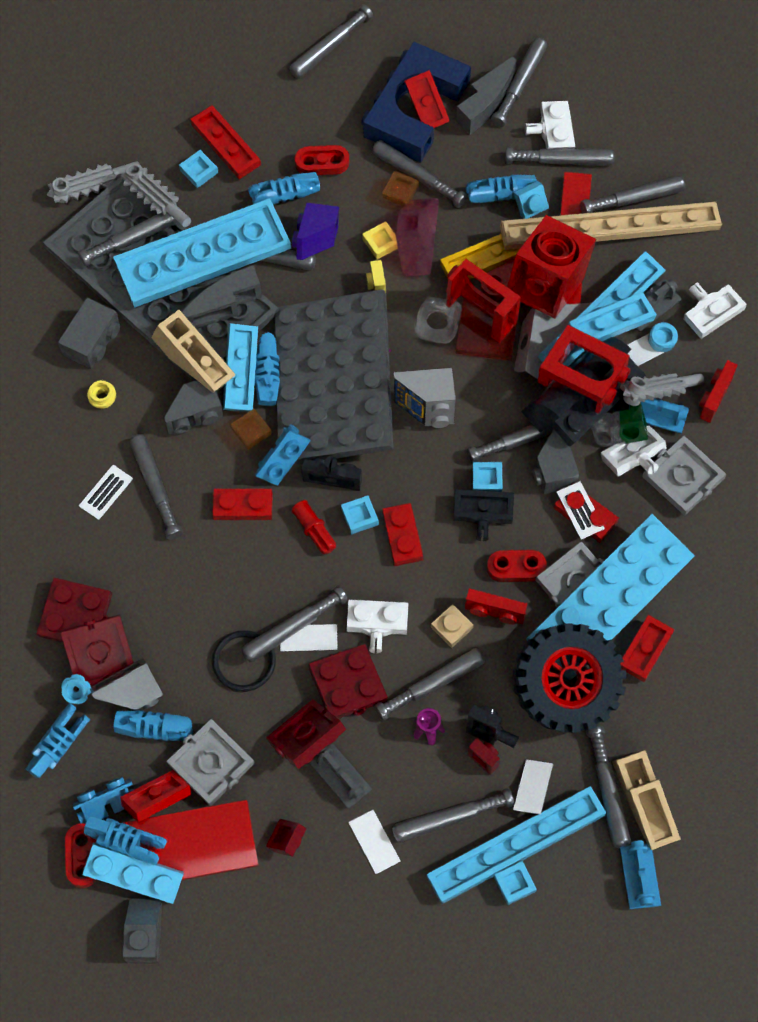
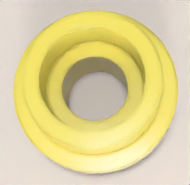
(101, 387)

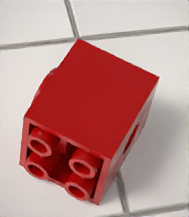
(551, 266)

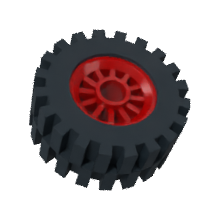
(536, 691)

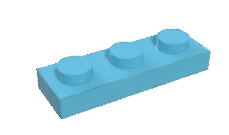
(616, 318)
(241, 359)
(133, 874)

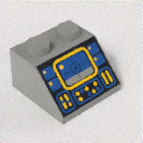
(426, 395)

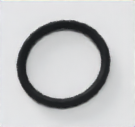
(215, 659)

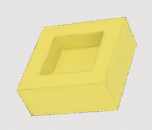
(380, 240)
(375, 278)

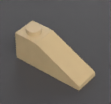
(191, 351)

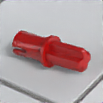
(314, 527)

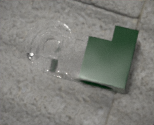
(621, 427)

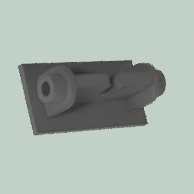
(662, 298)
(340, 775)

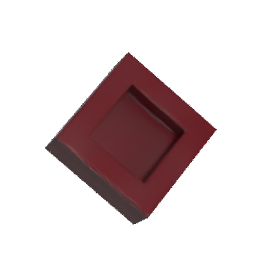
(484, 755)
(286, 837)

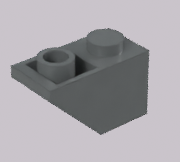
(192, 408)

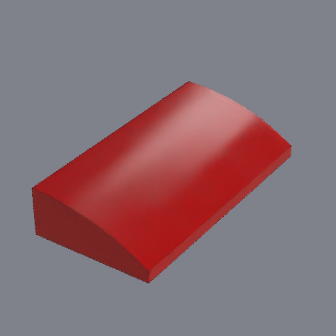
(204, 839)

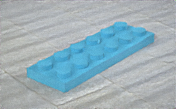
(202, 252)
(622, 584)

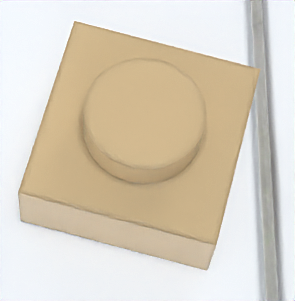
(452, 626)

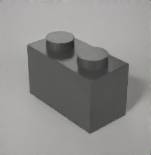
(89, 333)

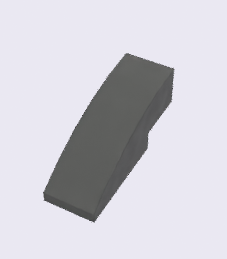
(485, 96)
(222, 297)

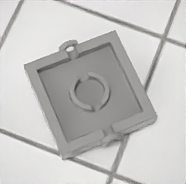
(684, 475)
(568, 573)
(210, 762)

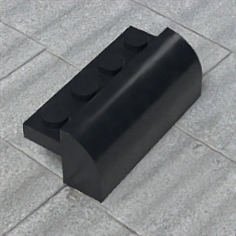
(570, 411)

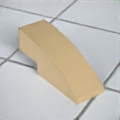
(646, 799)

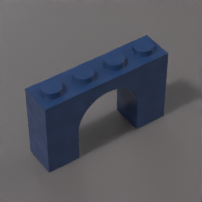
(394, 127)

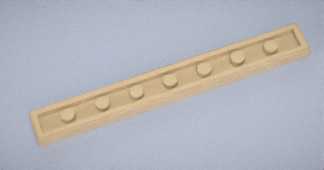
(623, 223)

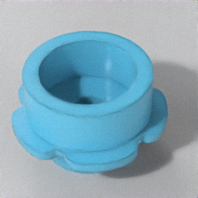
(68, 689)

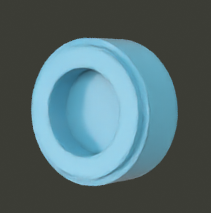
(663, 337)

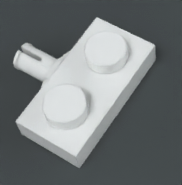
(554, 125)
(713, 309)
(627, 456)
(377, 620)

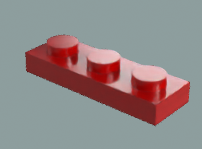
(225, 142)

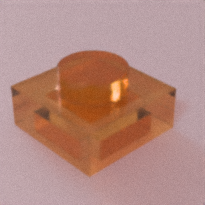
(400, 188)
(251, 429)

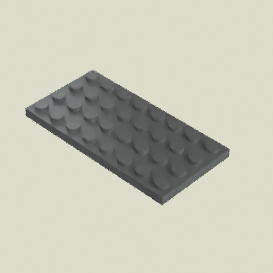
(116, 212)

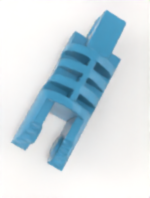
(497, 188)
(283, 189)
(267, 370)
(152, 725)
(55, 742)
(124, 838)

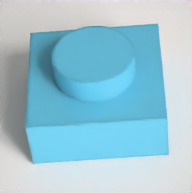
(198, 168)
(531, 200)
(487, 476)
(359, 514)
(515, 883)

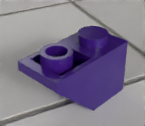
(316, 229)

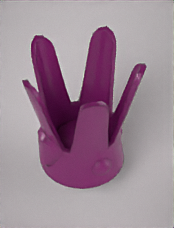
(428, 722)

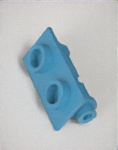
(665, 414)
(283, 456)
(93, 803)
(640, 875)

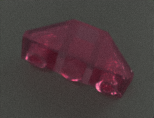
(416, 236)

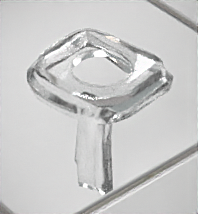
(433, 305)

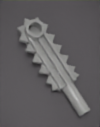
(82, 183)
(153, 193)
(641, 389)

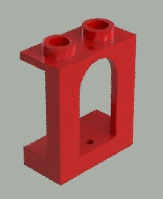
(503, 314)
(600, 391)

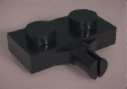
(331, 474)
(483, 509)
(485, 725)

